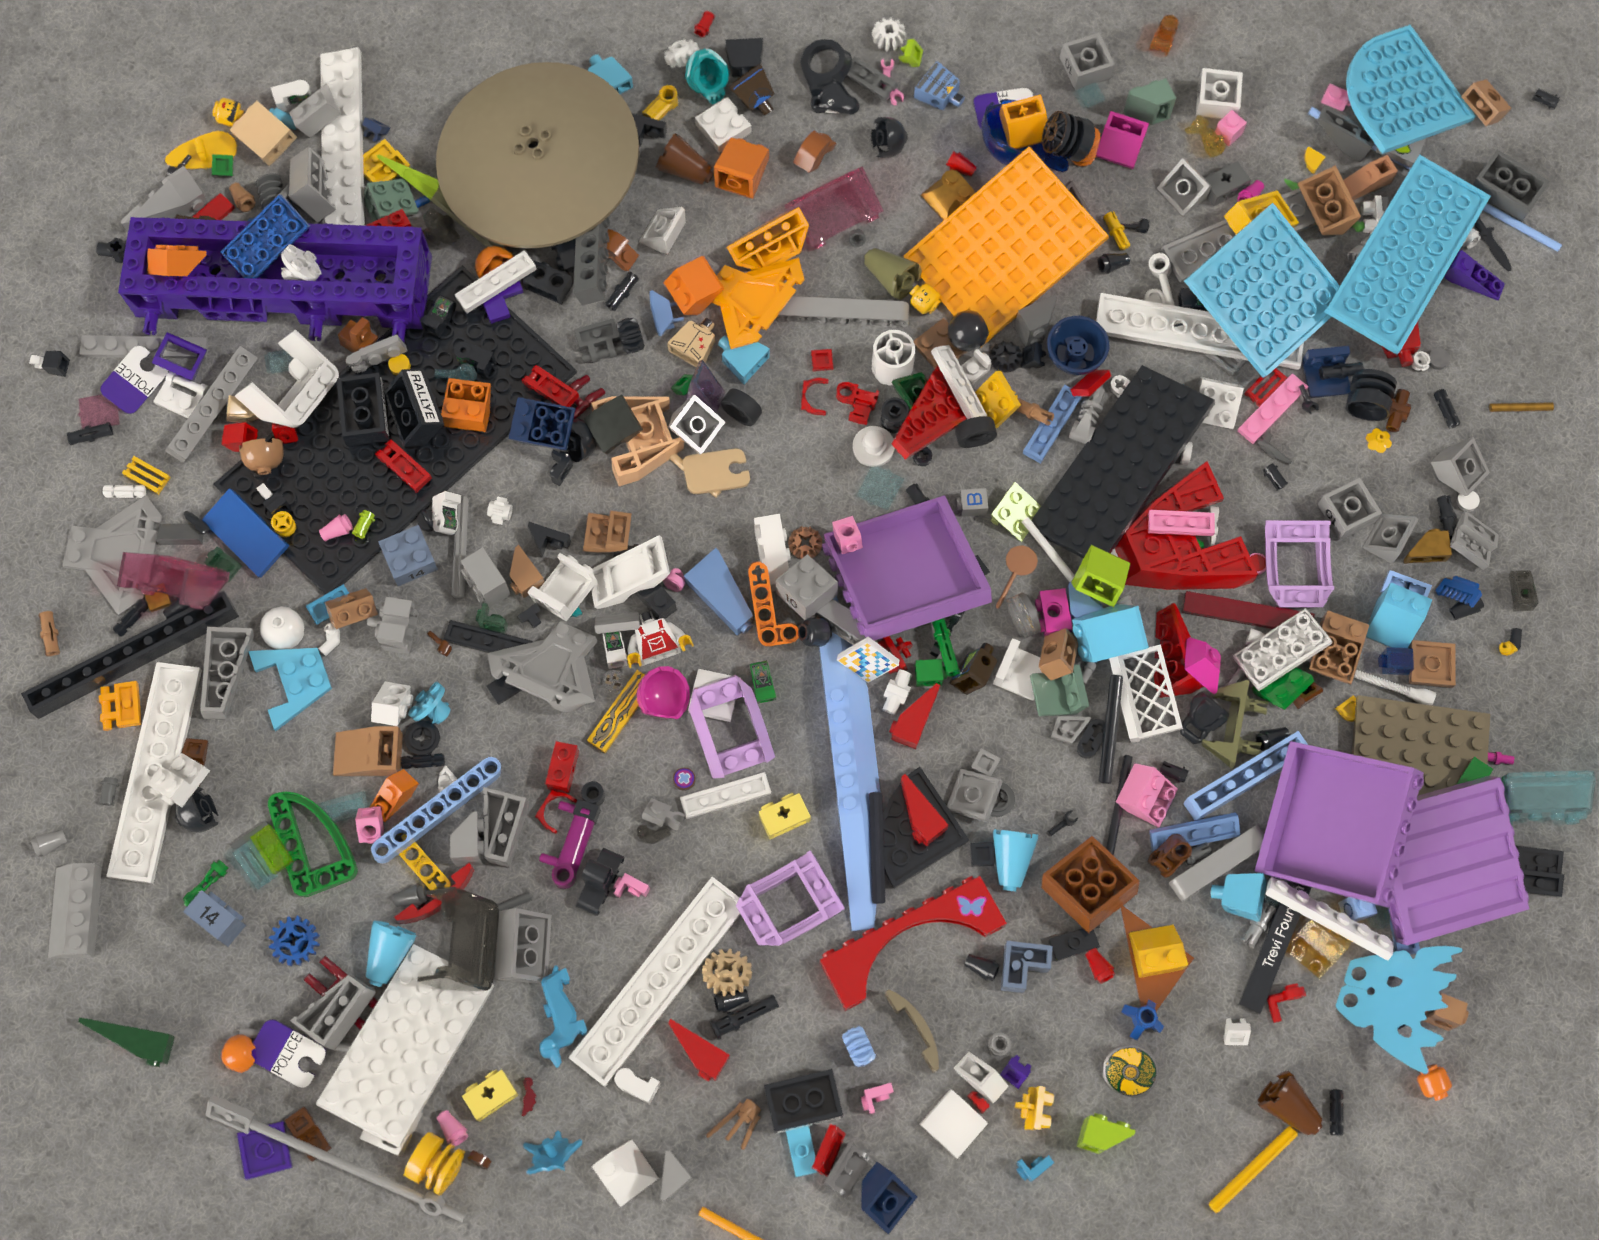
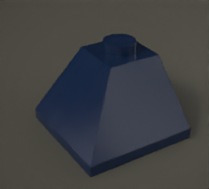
(885, 1197)

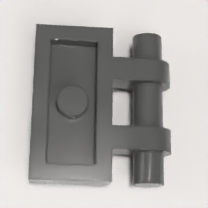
(596, 335)

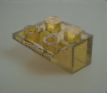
(1317, 947)

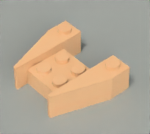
(649, 447)

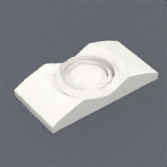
(629, 573)

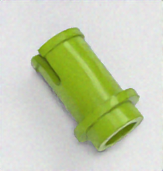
(363, 524)

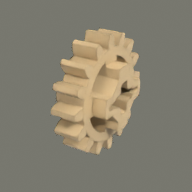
(727, 972)

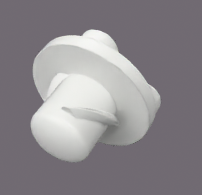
(299, 264)
(873, 446)

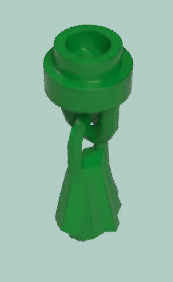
(220, 868)

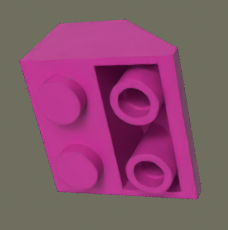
(1122, 139)

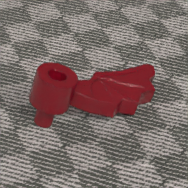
(529, 1098)

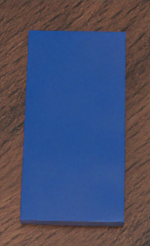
(265, 238)
(245, 532)

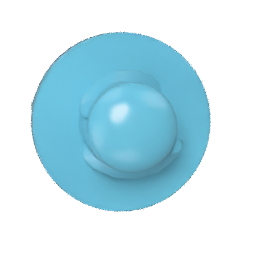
(430, 705)

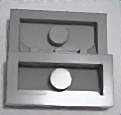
(1474, 540)

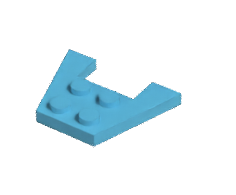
(302, 678)

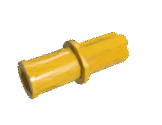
(1116, 230)

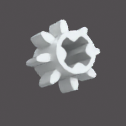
(499, 510)

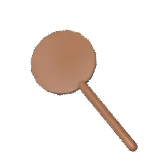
(1020, 561)

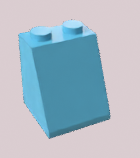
(1397, 616)
(1109, 633)

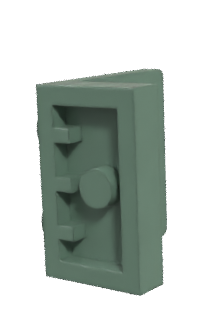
(388, 197)
(1061, 695)

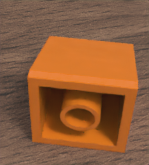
(741, 167)

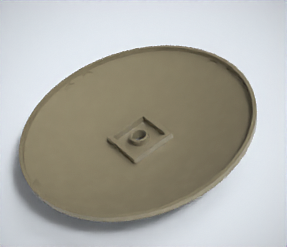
(545, 191)

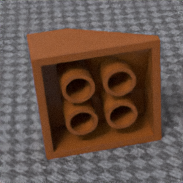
(1090, 884)

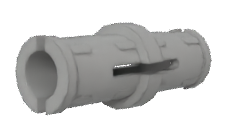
(1257, 928)

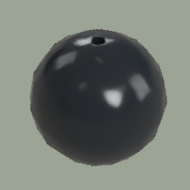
(967, 331)

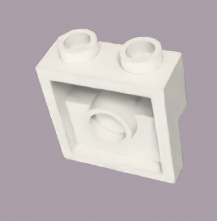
(179, 781)

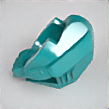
(707, 74)

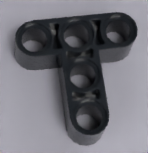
(597, 878)

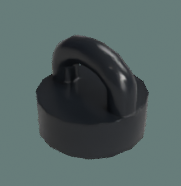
(425, 520)

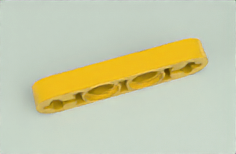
(421, 861)

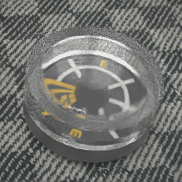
(1023, 615)

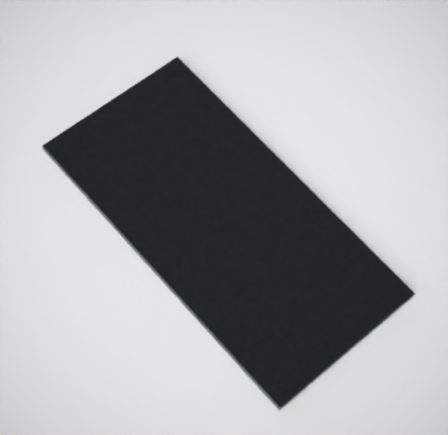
(330, 479)

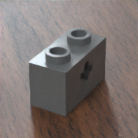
(1227, 182)

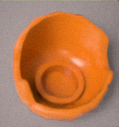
(238, 1053)

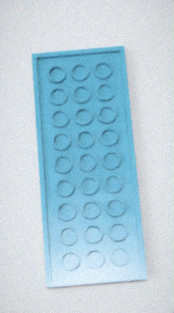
(1407, 254)

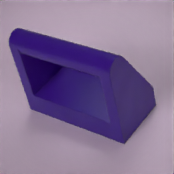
(174, 367)

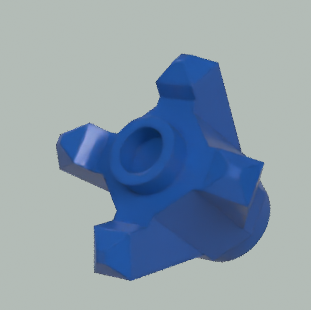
(1143, 1018)

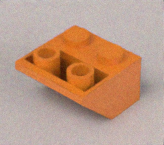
(173, 260)
(466, 405)

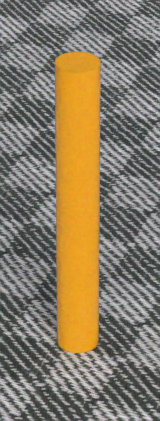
(727, 1225)

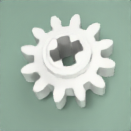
(680, 52)

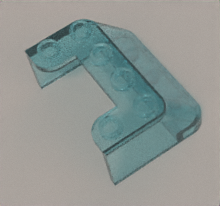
(1551, 794)

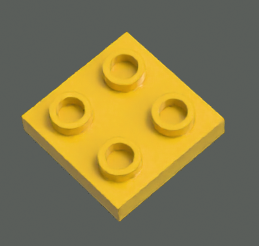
(997, 398)

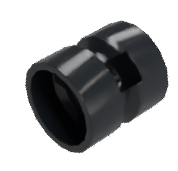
(893, 414)

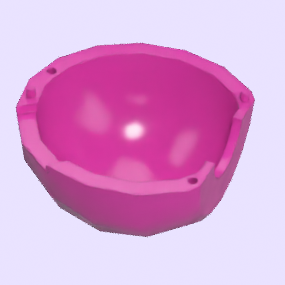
(663, 693)

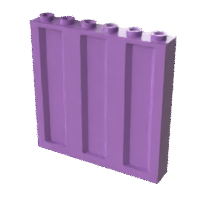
(1457, 863)

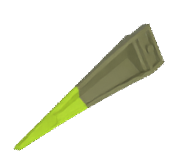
(431, 189)

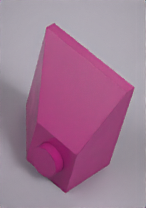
(1203, 663)

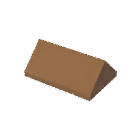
(1329, 202)

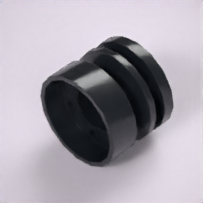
(1068, 136)
(1371, 395)

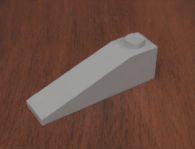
(177, 196)

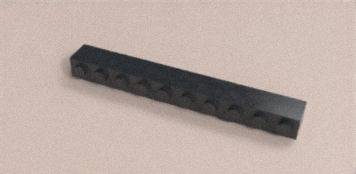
(128, 656)

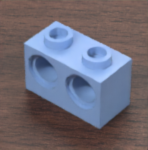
(1406, 582)

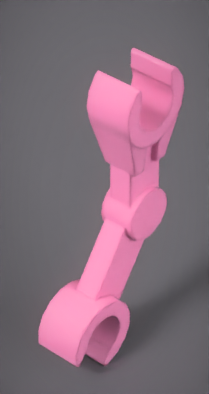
(886, 71)

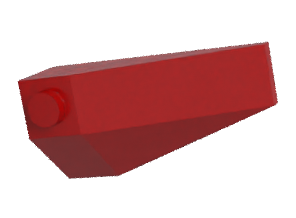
(1173, 637)

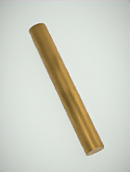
(1508, 407)

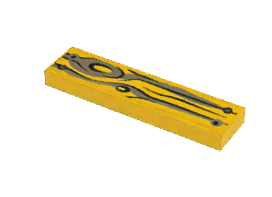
(617, 715)

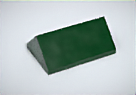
(909, 387)

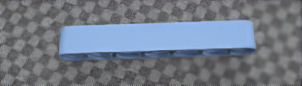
(432, 820)

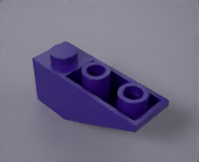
(1473, 276)

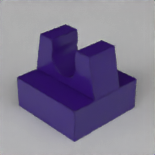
(1015, 1072)

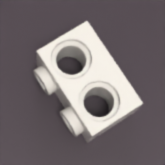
(391, 703)

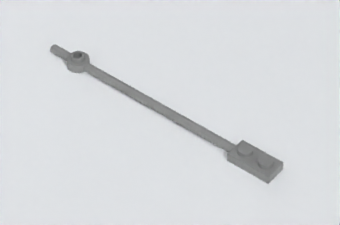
(243, 1120)

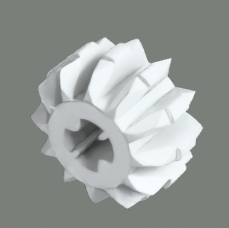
(888, 34)

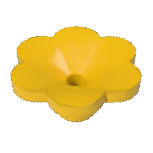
(1378, 440)

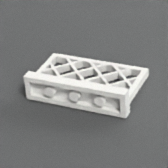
(1128, 702)

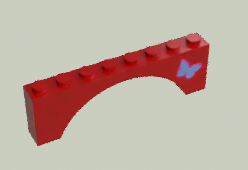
(966, 906)

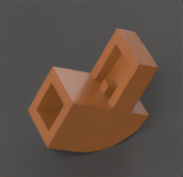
(813, 150)
(620, 251)
(356, 335)

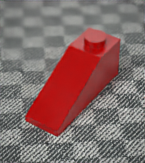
(913, 720)
(923, 816)
(705, 1056)

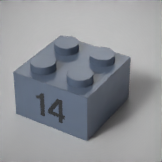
(408, 555)
(211, 915)

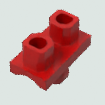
(903, 647)

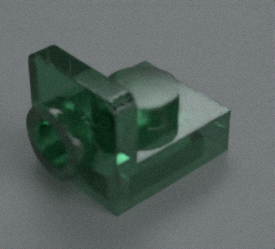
(218, 559)
(493, 622)

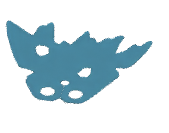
(1400, 1004)

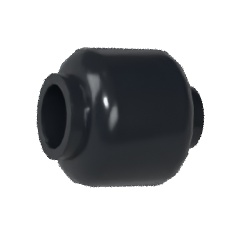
(815, 632)

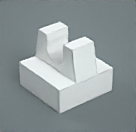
(1236, 1032)

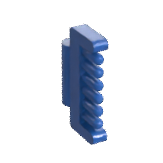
(1459, 587)

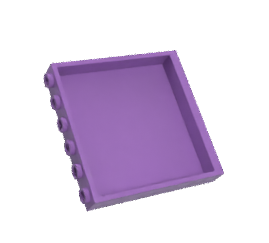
(909, 570)
(1340, 823)

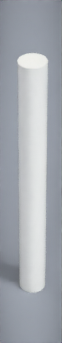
(1048, 549)

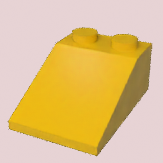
(1246, 210)

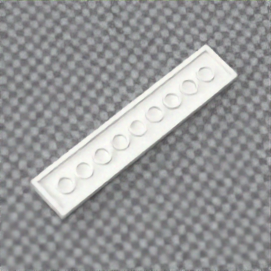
(344, 137)
(1155, 325)
(159, 744)
(657, 982)

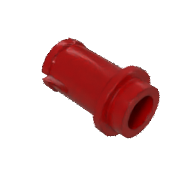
(704, 24)

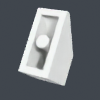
(981, 1077)

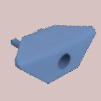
(662, 313)

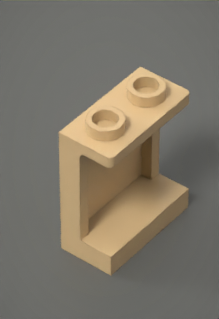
(263, 133)

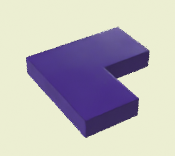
(496, 306)

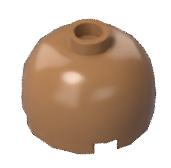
(261, 455)

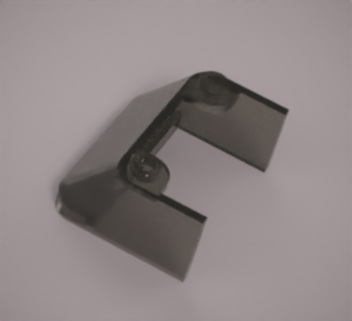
(472, 941)

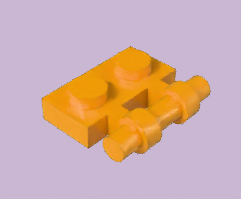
(126, 703)

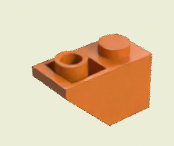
(394, 793)

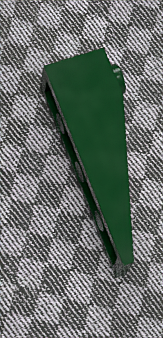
(143, 1043)

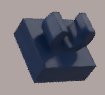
(376, 127)

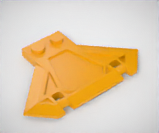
(755, 298)

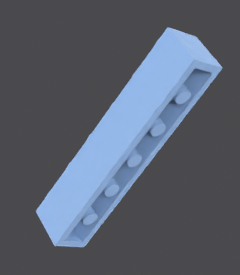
(1240, 779)

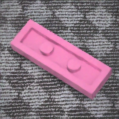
(1181, 522)

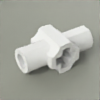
(897, 692)

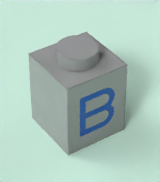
(972, 502)

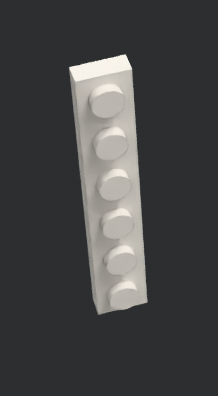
(1326, 916)

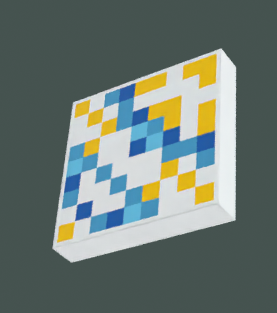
(868, 659)

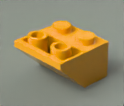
(1023, 121)

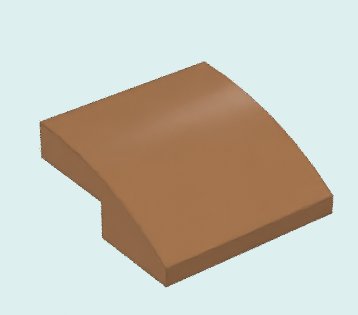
(607, 532)

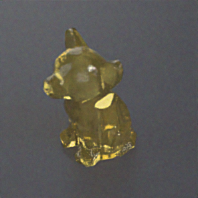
(1212, 142)

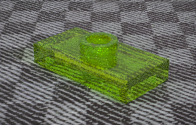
(271, 849)

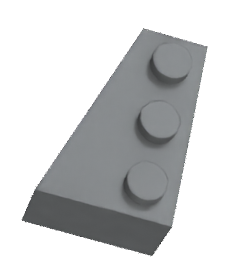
(308, 184)
(503, 825)

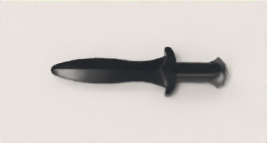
(1487, 237)

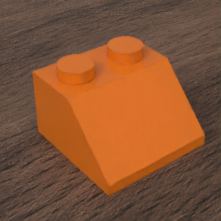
(694, 286)

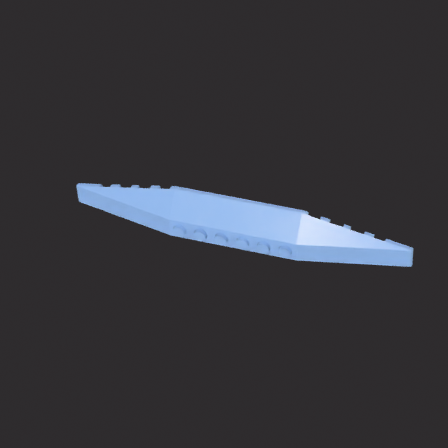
(853, 773)

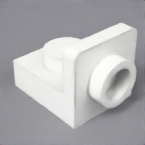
(976, 366)

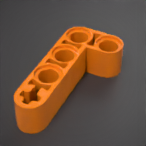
(767, 602)

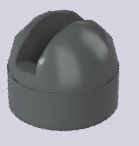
(862, 240)

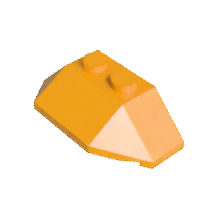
(771, 242)

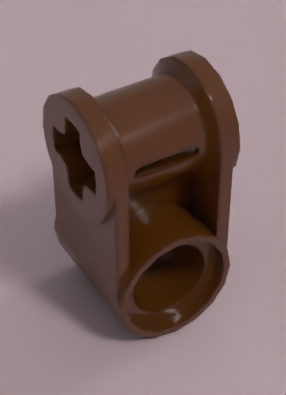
(1169, 856)

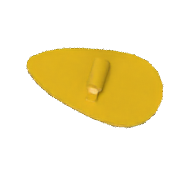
(201, 150)

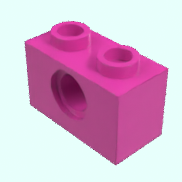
(1056, 601)

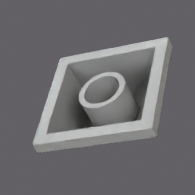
(1461, 466)

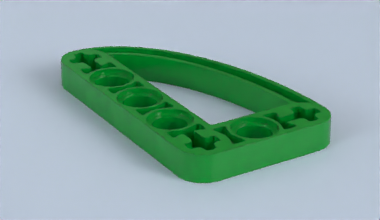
(299, 853)

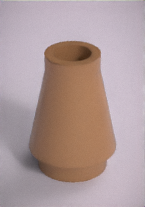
(242, 198)

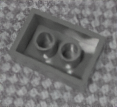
(1510, 185)

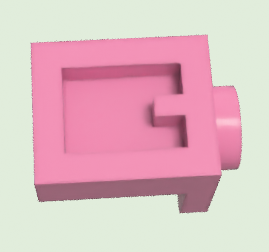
(1336, 97)
(634, 886)
(879, 1093)

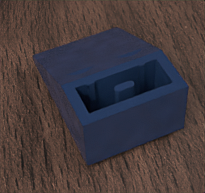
(541, 424)

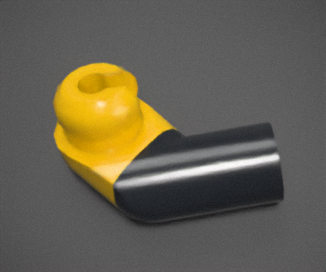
(1513, 644)

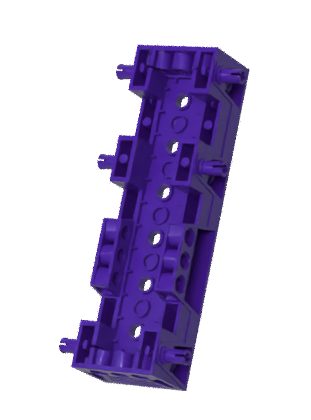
(228, 296)

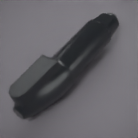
(200, 525)

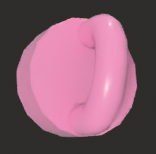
(675, 580)

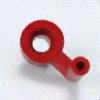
(1291, 993)

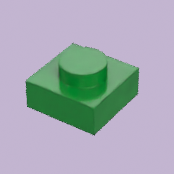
(222, 165)
(682, 385)

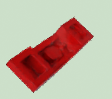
(412, 914)

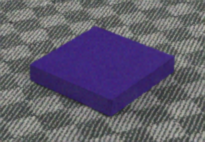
(263, 1154)

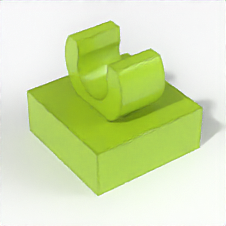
(912, 53)

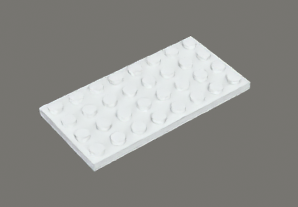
(401, 1051)

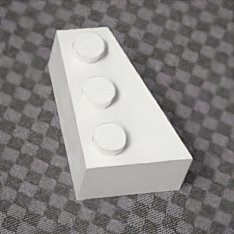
(771, 546)

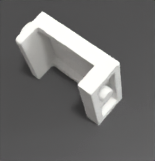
(564, 587)

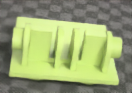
(1013, 509)

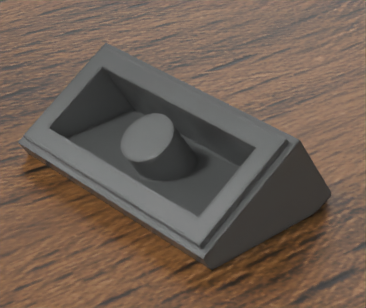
(178, 535)

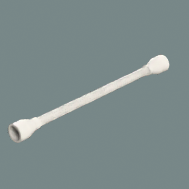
(1420, 696)

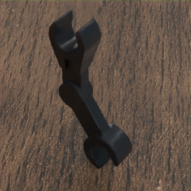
(935, 651)

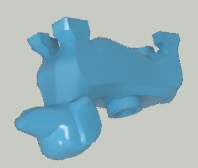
(562, 1014)

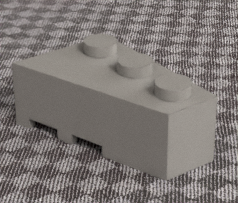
(335, 1012)

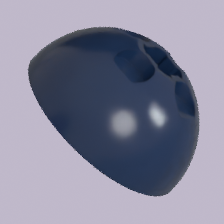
(1078, 336)

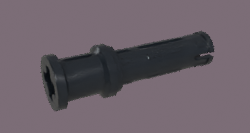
(770, 1004)

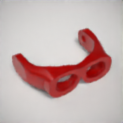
(804, 403)
(552, 795)

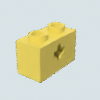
(776, 825)
(503, 1093)

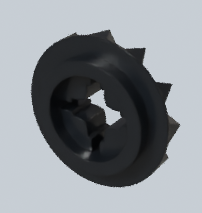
(999, 362)
(415, 731)

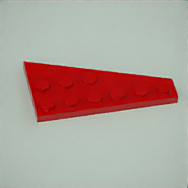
(930, 417)

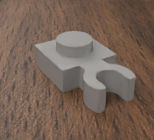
(661, 813)

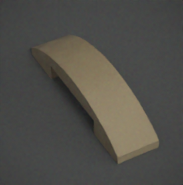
(899, 1004)

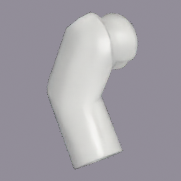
(332, 638)

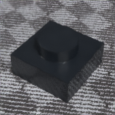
(982, 854)

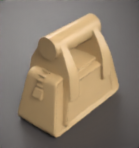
(238, 411)

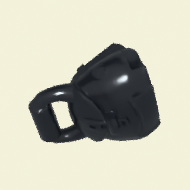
(1203, 715)

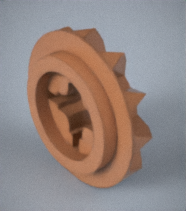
(805, 532)

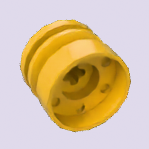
(436, 1164)

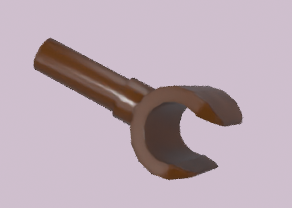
(444, 647)

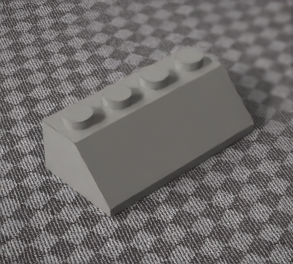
(75, 911)

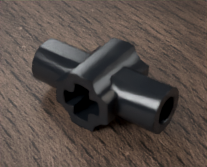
(113, 249)

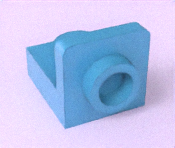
(1038, 1167)

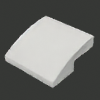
(722, 711)
(953, 1123)

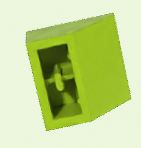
(1101, 576)
(1099, 1134)

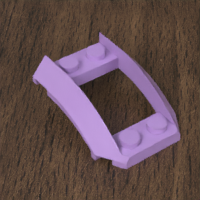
(1299, 532)
(739, 756)
(817, 886)

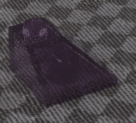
(706, 387)

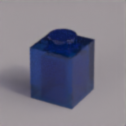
(1396, 661)

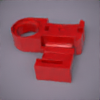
(863, 400)

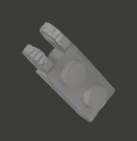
(376, 353)

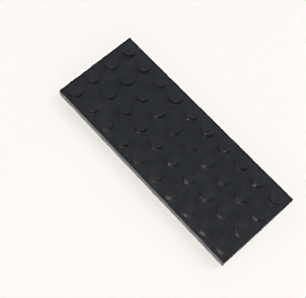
(1122, 463)

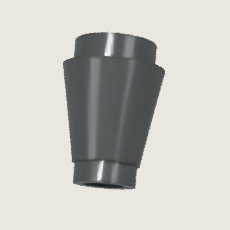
(412, 895)

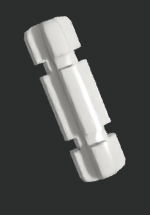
(124, 491)

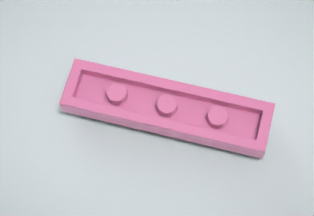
(1271, 409)

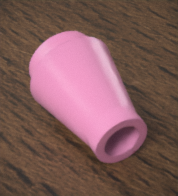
(337, 527)
(452, 1129)

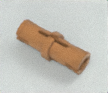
(1034, 411)
(49, 633)

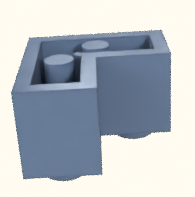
(1019, 959)

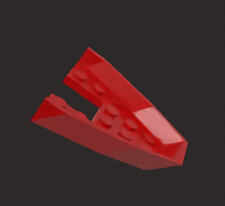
(1177, 559)

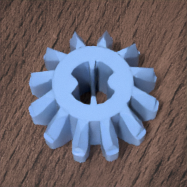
(858, 1046)

